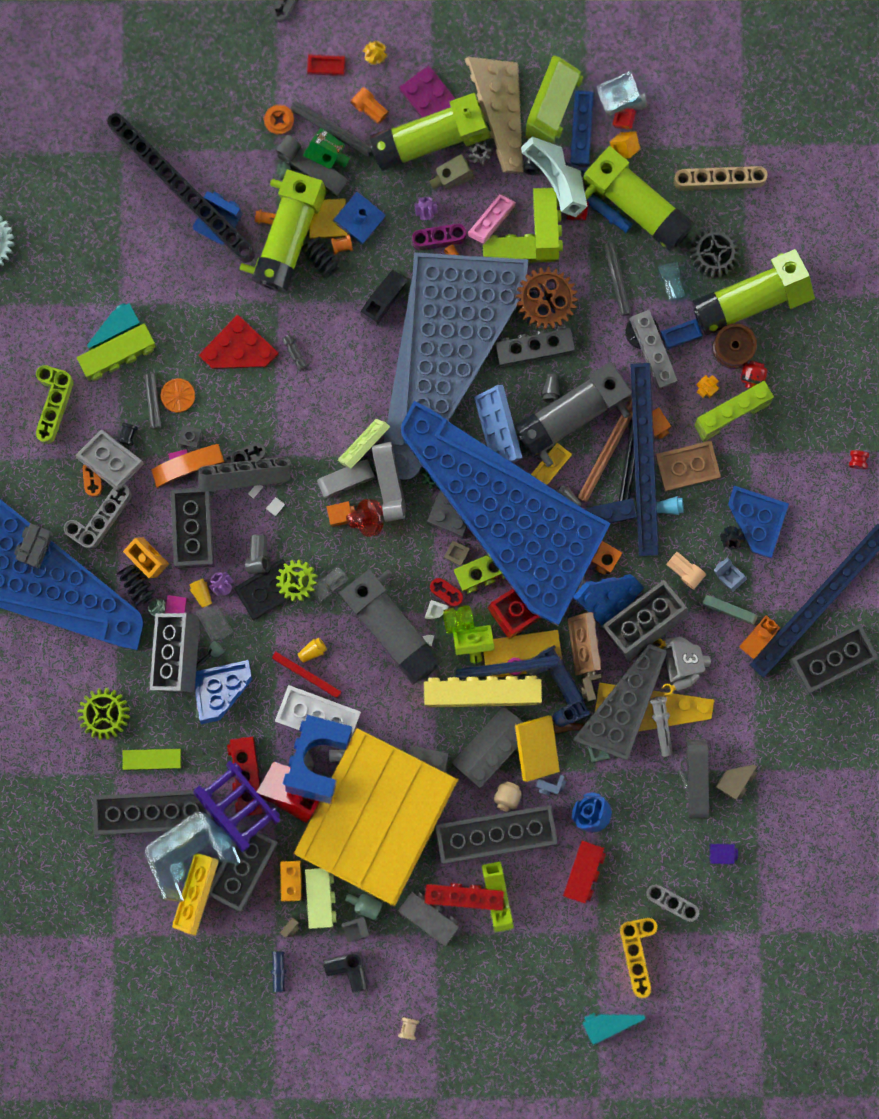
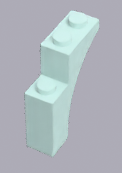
(564, 179)

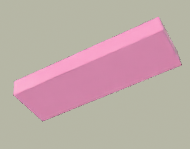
(491, 219)

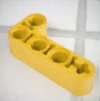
(639, 957)

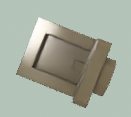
(587, 689)

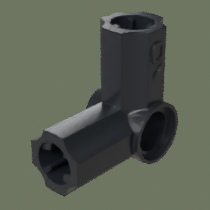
(355, 973)

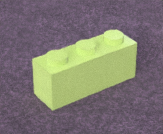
(320, 898)

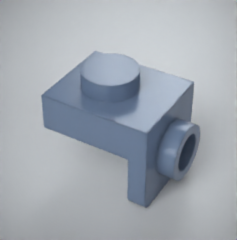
(729, 574)
(547, 788)

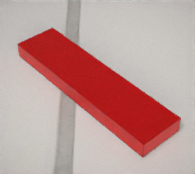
(306, 675)

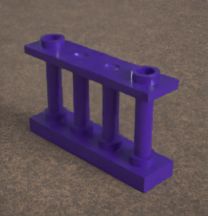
(229, 824)

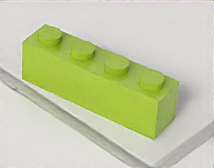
(546, 224)
(513, 247)
(116, 352)

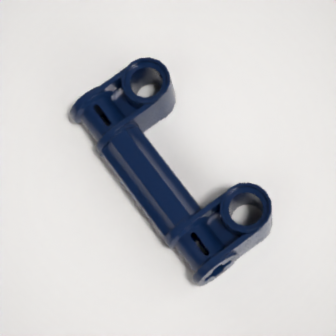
(575, 706)

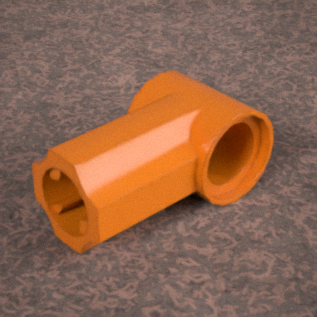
(366, 103)

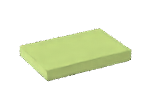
(363, 443)

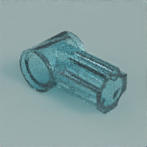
(671, 278)

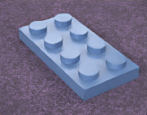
(498, 423)

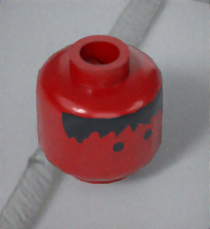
(753, 373)

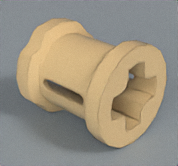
(408, 1028)

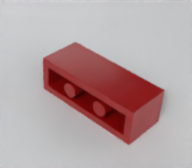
(584, 872)

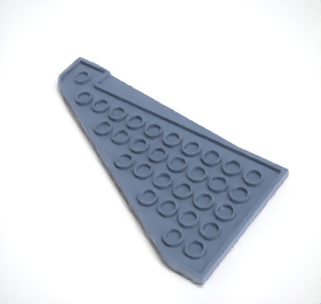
(448, 331)

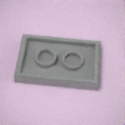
(109, 459)

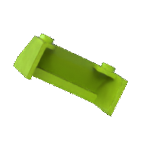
(552, 100)

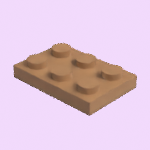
(688, 466)
(584, 643)

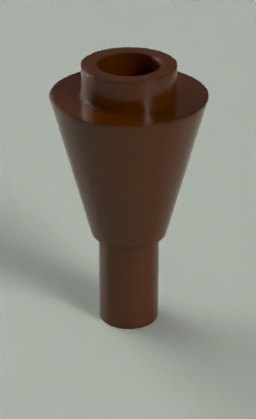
(573, 726)

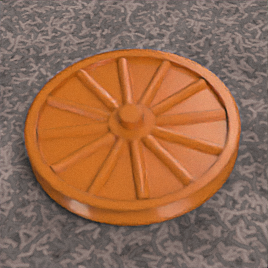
(177, 395)

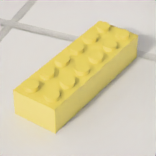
(482, 692)

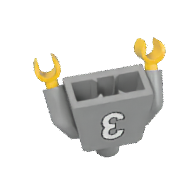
(683, 662)

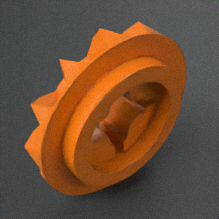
(278, 111)

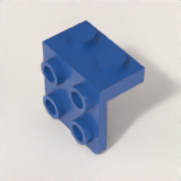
(228, 210)

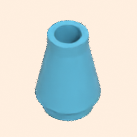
(671, 506)

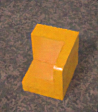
(626, 144)

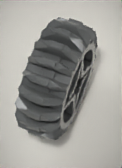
(707, 254)

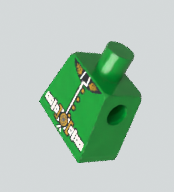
(326, 150)

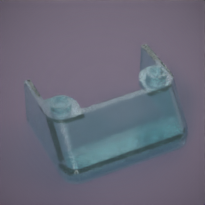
(180, 843)

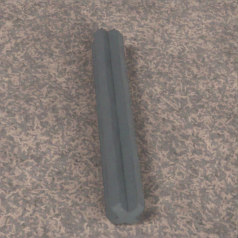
(617, 279)

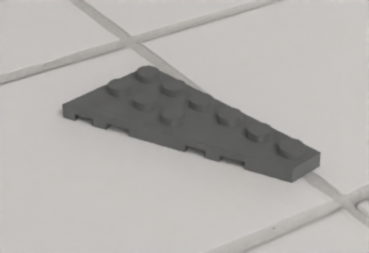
(621, 713)

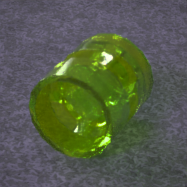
(458, 619)

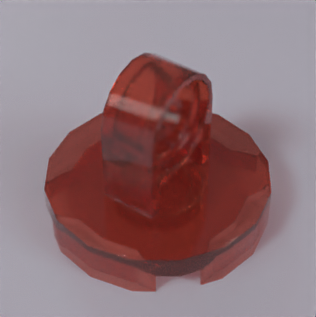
(367, 517)

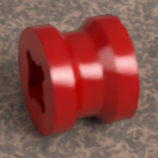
(858, 459)

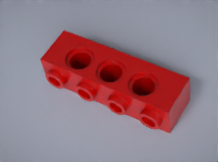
(247, 746)

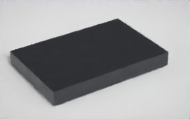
(260, 592)

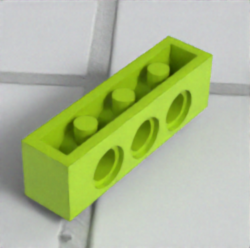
(464, 572)

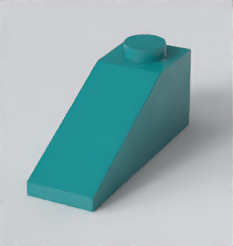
(118, 323)
(605, 1025)

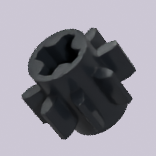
(732, 537)

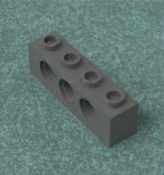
(561, 334)

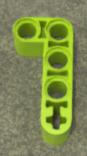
(50, 406)

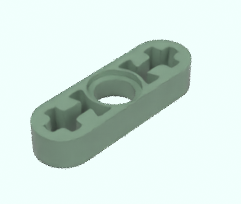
(730, 610)

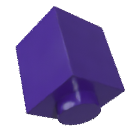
(723, 854)

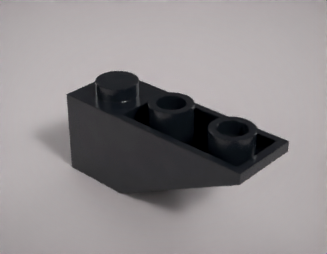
(383, 297)

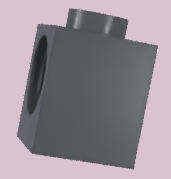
(190, 437)

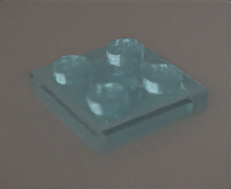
(619, 93)

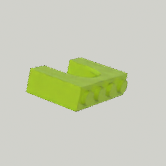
(748, 401)

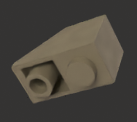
(734, 781)

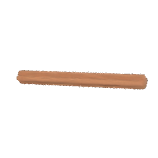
(605, 455)

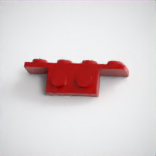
(458, 896)

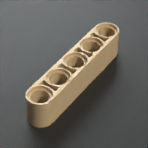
(728, 173)

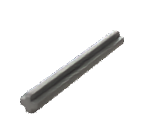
(331, 128)

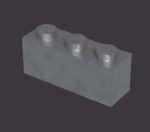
(429, 918)

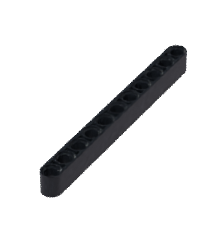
(174, 181)

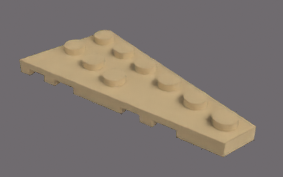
(500, 103)

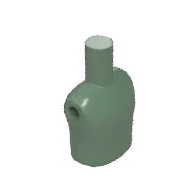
(365, 905)

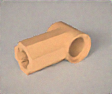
(689, 573)

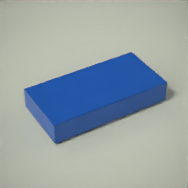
(681, 334)

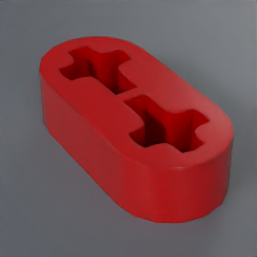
(449, 588)

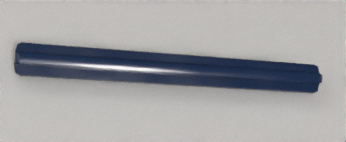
(509, 667)

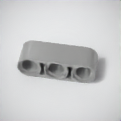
(345, 479)
(682, 903)

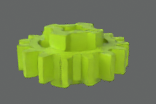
(290, 584)

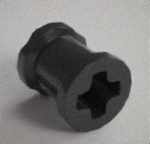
(127, 434)

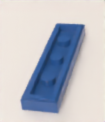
(582, 128)

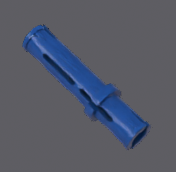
(613, 216)

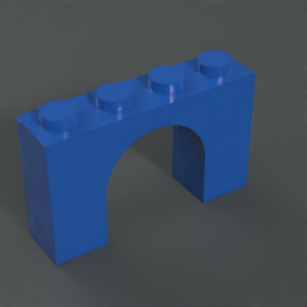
(315, 733)

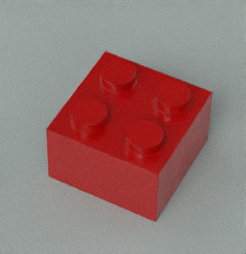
(512, 614)

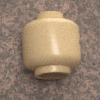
(507, 796)

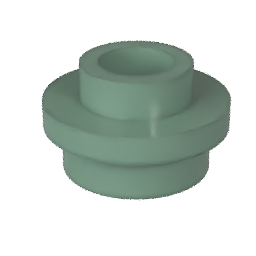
(281, 169)
(156, 606)

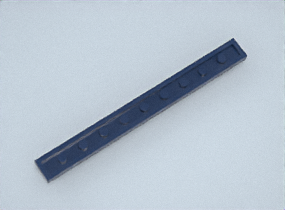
(644, 459)
(817, 603)

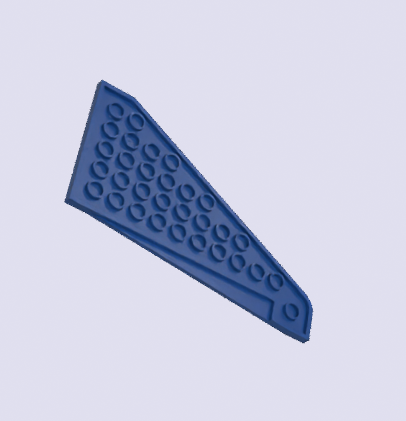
(521, 523)
(62, 591)

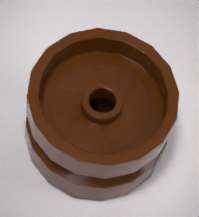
(734, 357)

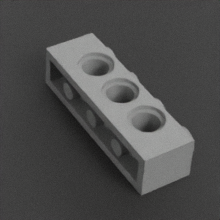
(653, 349)

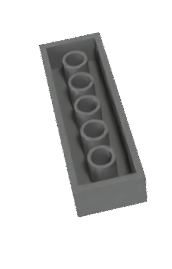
(143, 812)
(496, 834)

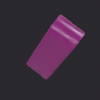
(431, 243)

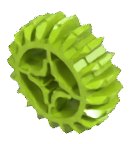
(110, 707)

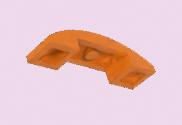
(186, 464)

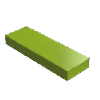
(152, 759)

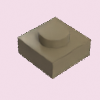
(456, 553)
(291, 928)

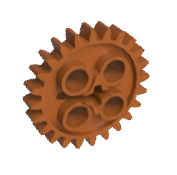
(531, 305)

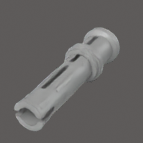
(661, 716)

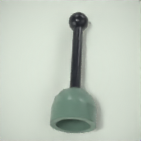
(214, 650)

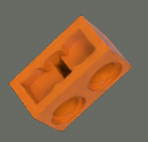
(605, 550)

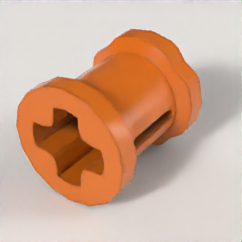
(341, 244)

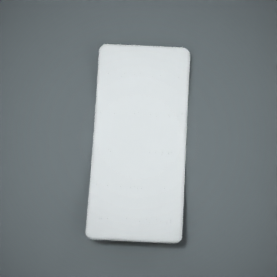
(274, 507)

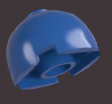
(592, 813)

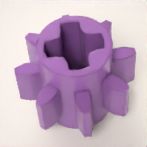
(426, 208)
(221, 583)

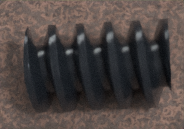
(320, 257)
(136, 585)

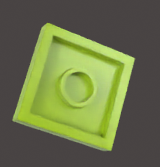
(474, 642)

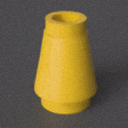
(201, 592)
(312, 650)

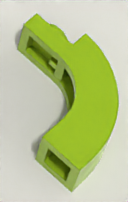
(495, 881)

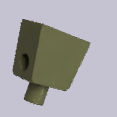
(459, 171)

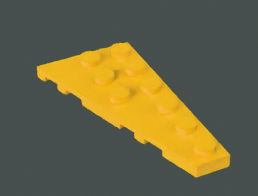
(680, 707)

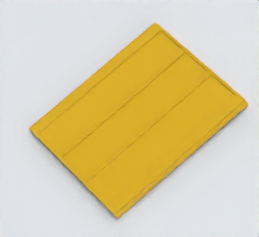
(377, 817)

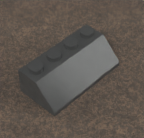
(489, 748)

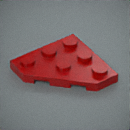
(238, 347)

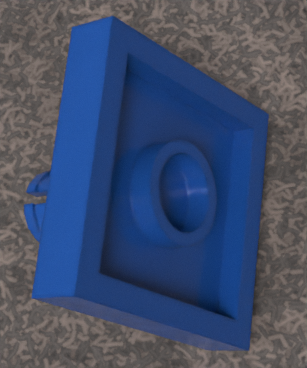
(359, 218)

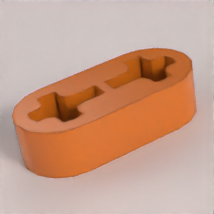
(88, 482)

